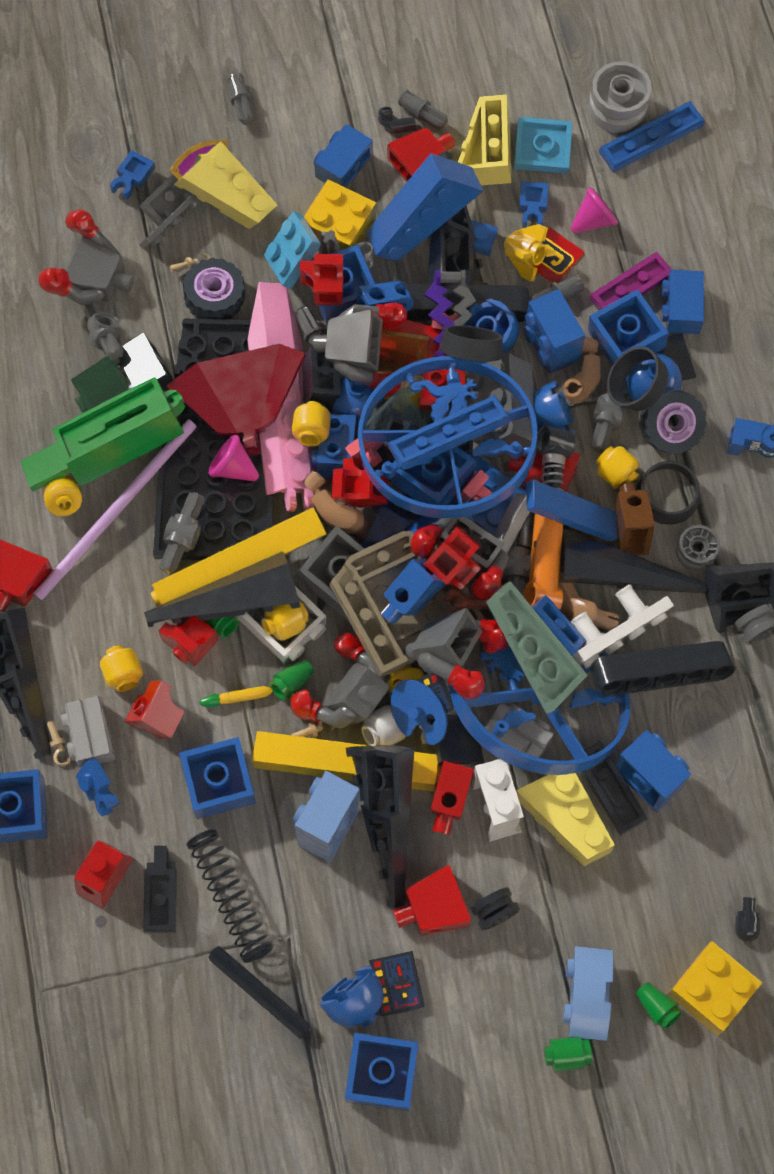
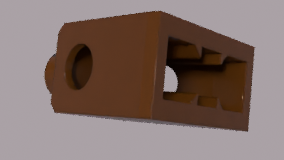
(634, 520)

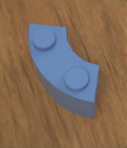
(590, 990)

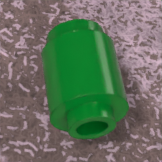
(568, 1053)

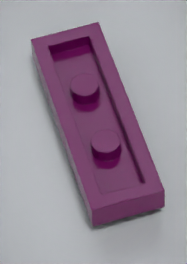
(642, 276)

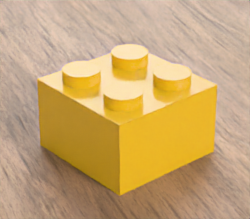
(342, 212)
(714, 988)

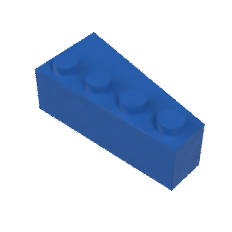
(422, 206)

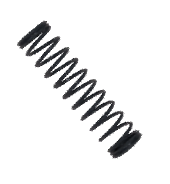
(256, 952)

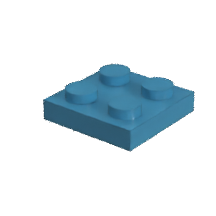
(543, 145)
(292, 244)

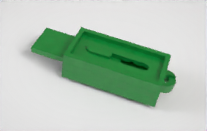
(108, 435)

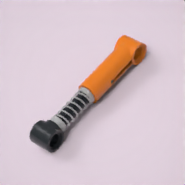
(555, 447)

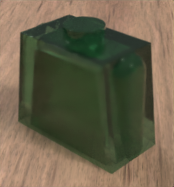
(98, 384)

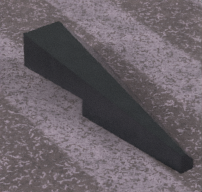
(453, 247)
(598, 563)
(254, 587)
(738, 590)
(19, 679)
(386, 789)

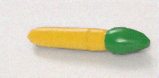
(215, 700)

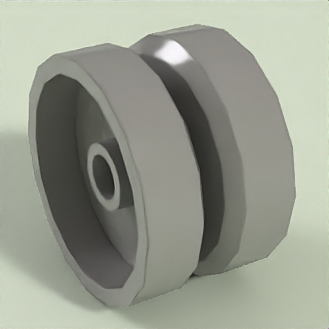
(619, 97)

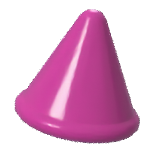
(593, 214)
(233, 462)

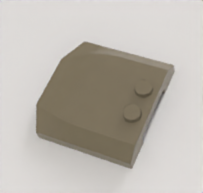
(361, 592)

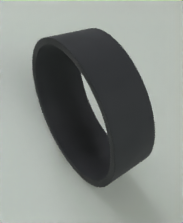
(472, 343)
(621, 370)
(671, 518)

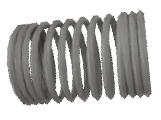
(366, 254)

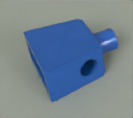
(417, 582)

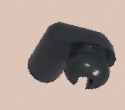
(394, 124)

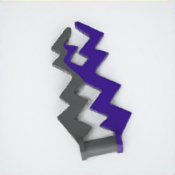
(435, 294)

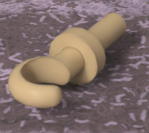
(187, 264)
(311, 730)
(57, 743)

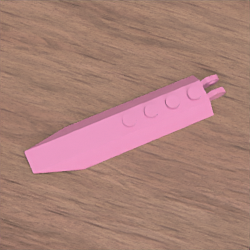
(283, 457)

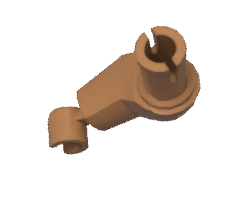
(584, 383)
(335, 514)
(573, 606)

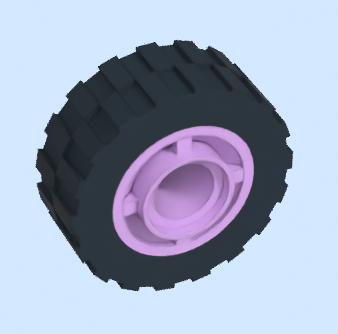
(214, 275)
(687, 431)

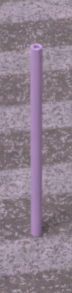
(113, 511)

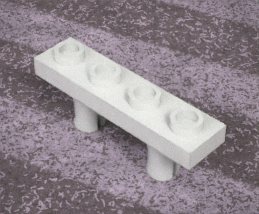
(639, 617)

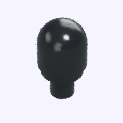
(748, 921)

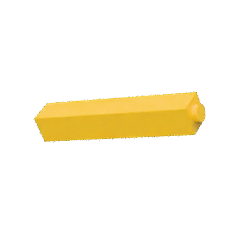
(284, 537)
(316, 756)

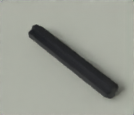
(259, 992)

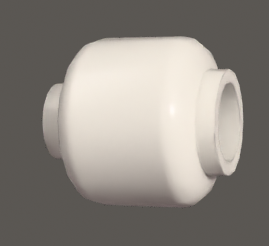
(381, 728)

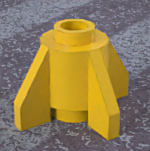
(526, 249)

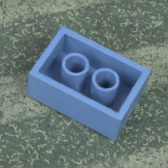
(327, 815)

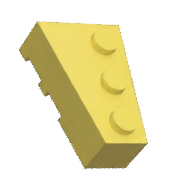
(489, 141)
(227, 186)
(568, 814)

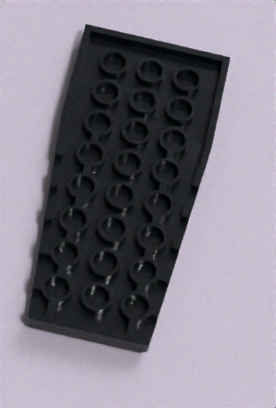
(231, 506)

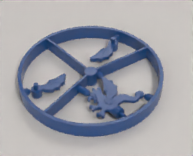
(455, 394)
(507, 662)

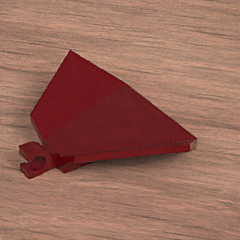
(241, 390)

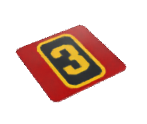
(566, 255)

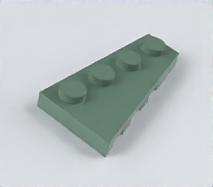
(539, 652)

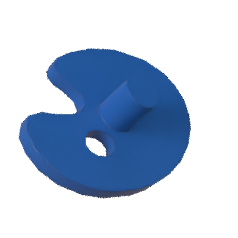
(412, 704)

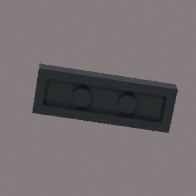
(614, 793)

